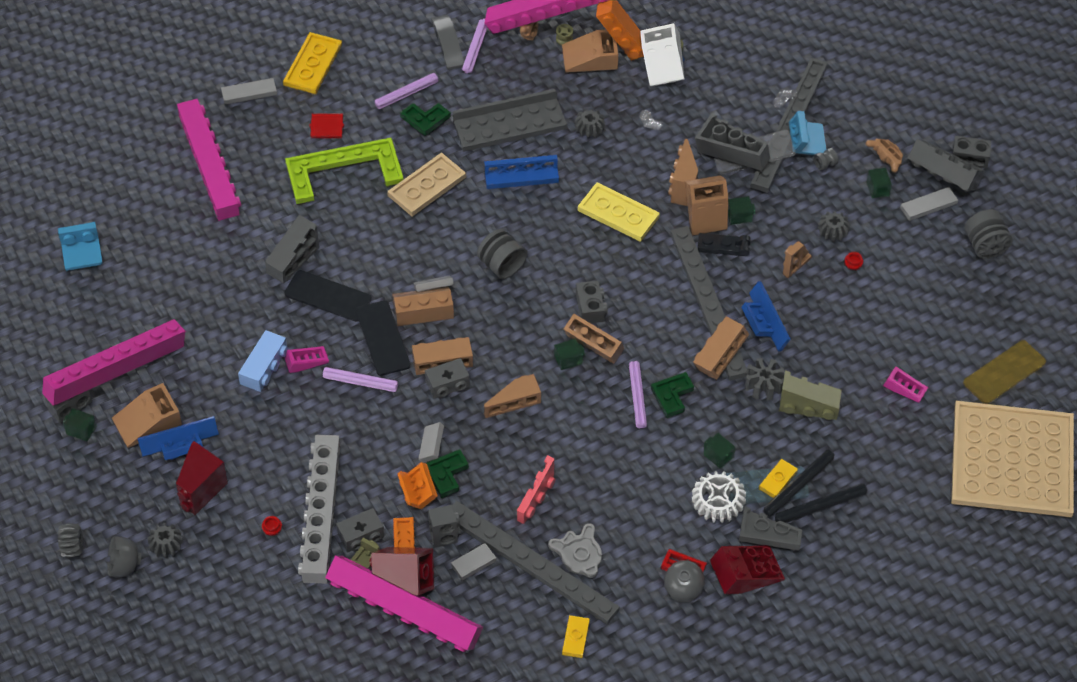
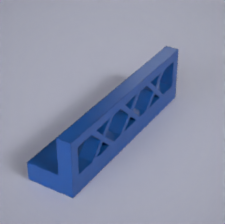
(521, 174)

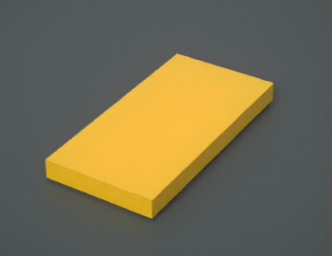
(312, 63)

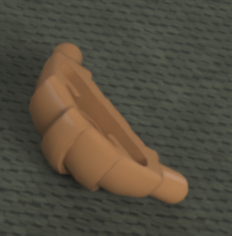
(529, 31)
(887, 152)

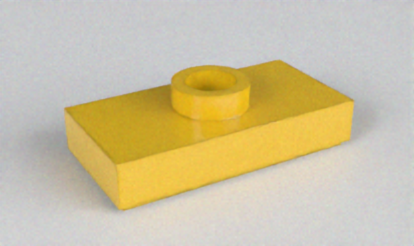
(778, 478)
(575, 636)

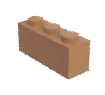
(594, 338)
(721, 348)
(441, 352)

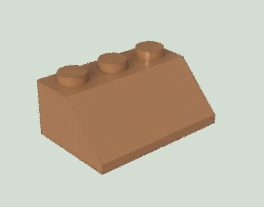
(423, 306)

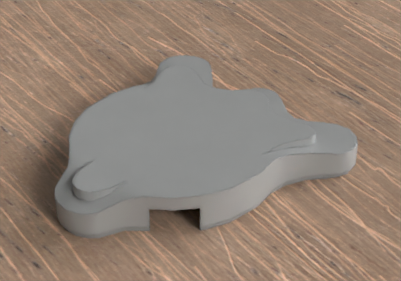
(579, 552)

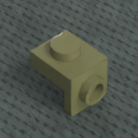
(363, 554)

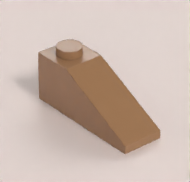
(516, 395)

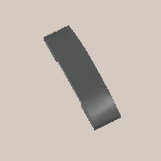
(448, 41)

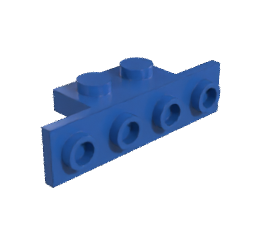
(764, 317)
(177, 440)

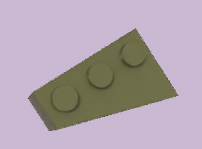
(808, 398)

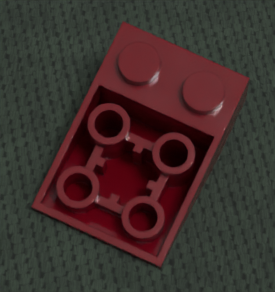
(745, 568)

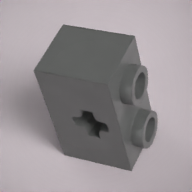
(447, 378)
(360, 526)

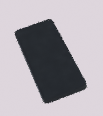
(326, 295)
(382, 337)

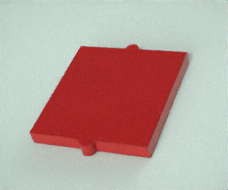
(326, 126)

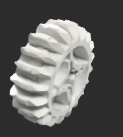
(718, 502)

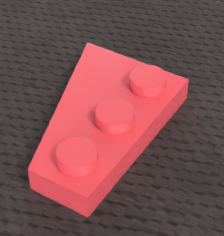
(536, 495)

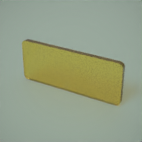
(1004, 372)

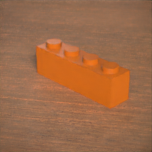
(621, 28)

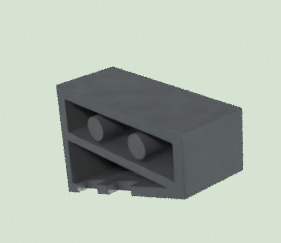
(293, 249)

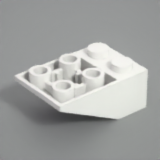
(662, 54)

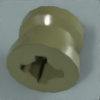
(564, 34)

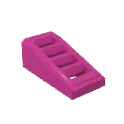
(300, 365)
(897, 387)

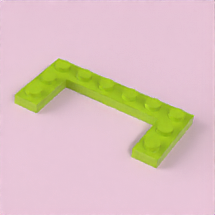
(300, 166)

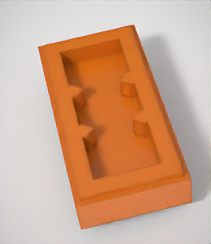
(404, 532)

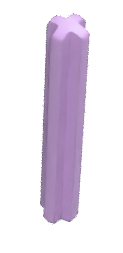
(475, 47)
(406, 91)
(360, 379)
(637, 393)

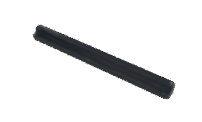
(798, 483)
(821, 503)

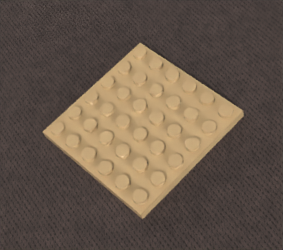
(1013, 459)

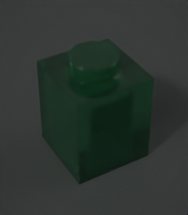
(878, 182)
(740, 210)
(568, 354)
(79, 424)
(719, 450)

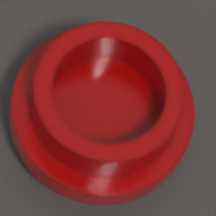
(853, 260)
(271, 525)

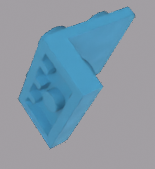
(806, 136)
(80, 246)

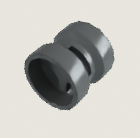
(823, 160)

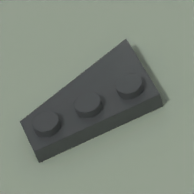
(764, 531)

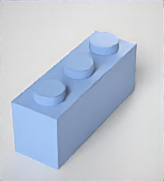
(263, 361)

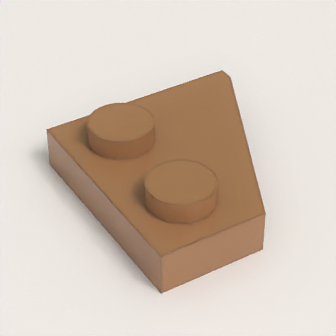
(795, 258)

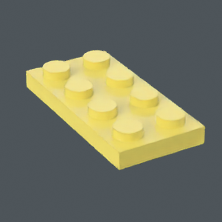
(618, 211)

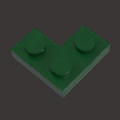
(425, 121)
(668, 393)
(444, 468)

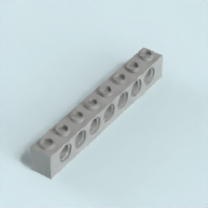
(316, 571)

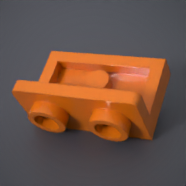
(417, 486)

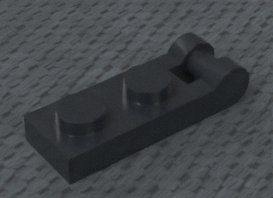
(724, 244)

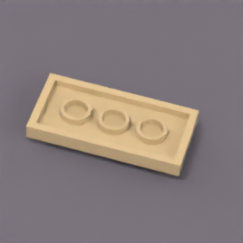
(426, 184)

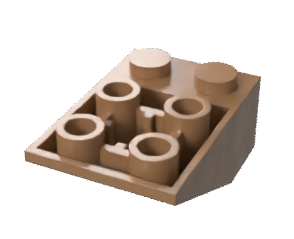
(591, 52)
(685, 170)
(707, 204)
(146, 415)

